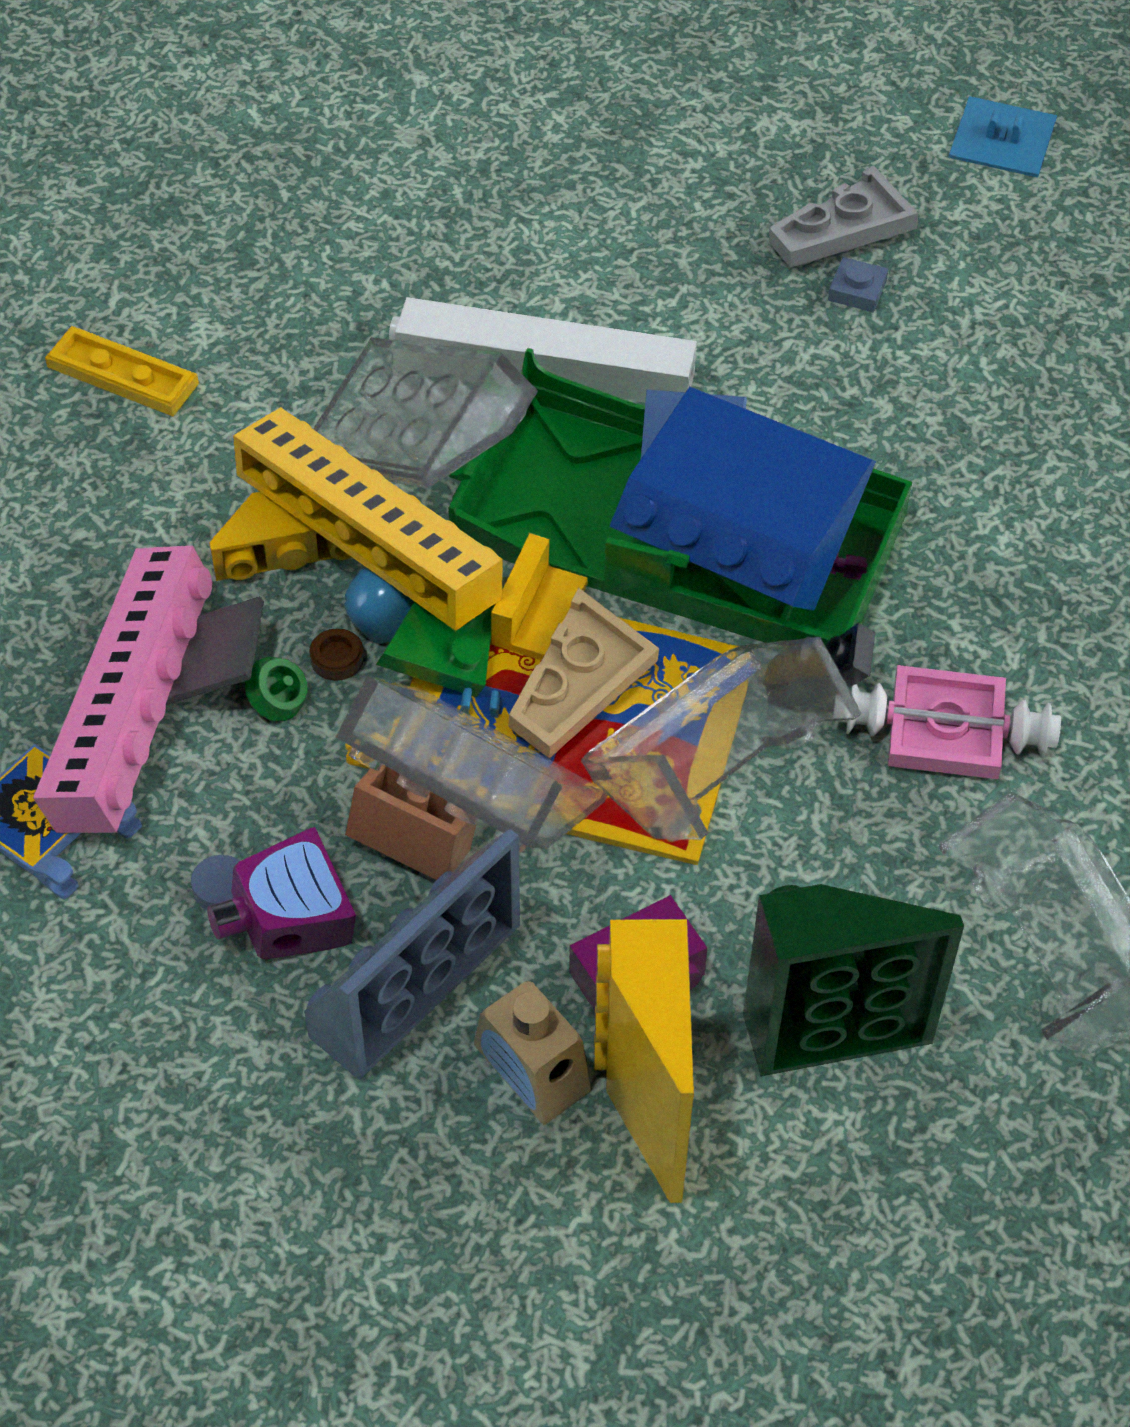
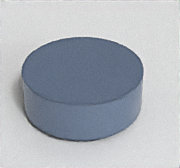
(213, 880)

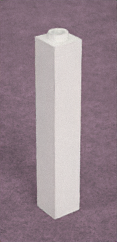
(591, 355)

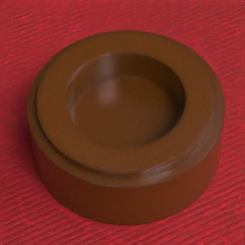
(336, 654)

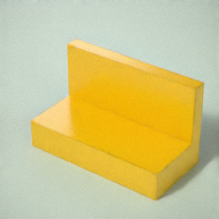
(533, 601)

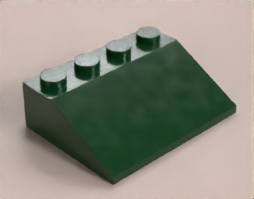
(844, 976)

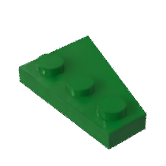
(439, 654)

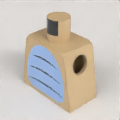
(528, 1040)

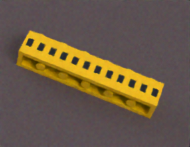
(369, 518)

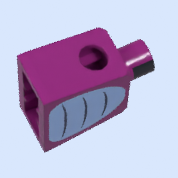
(287, 900)

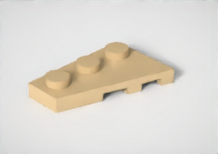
(582, 672)

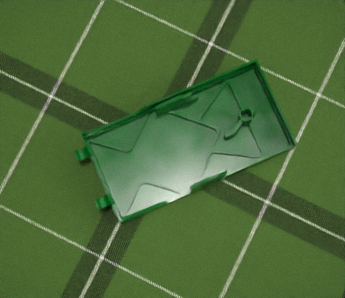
(565, 479)

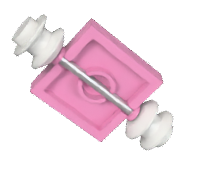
(952, 722)

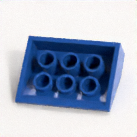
(745, 497)

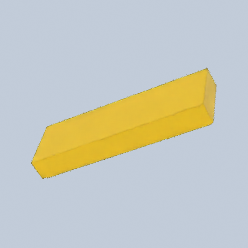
(122, 370)

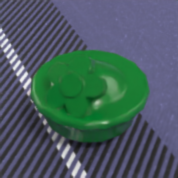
(276, 688)

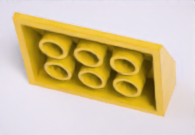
(647, 1040)

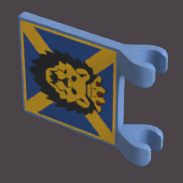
(28, 835)

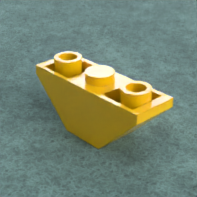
(265, 539)

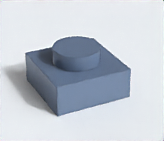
(858, 284)

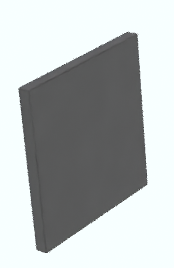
(220, 650)

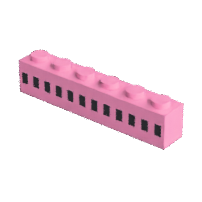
(124, 691)

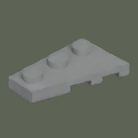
(848, 220)

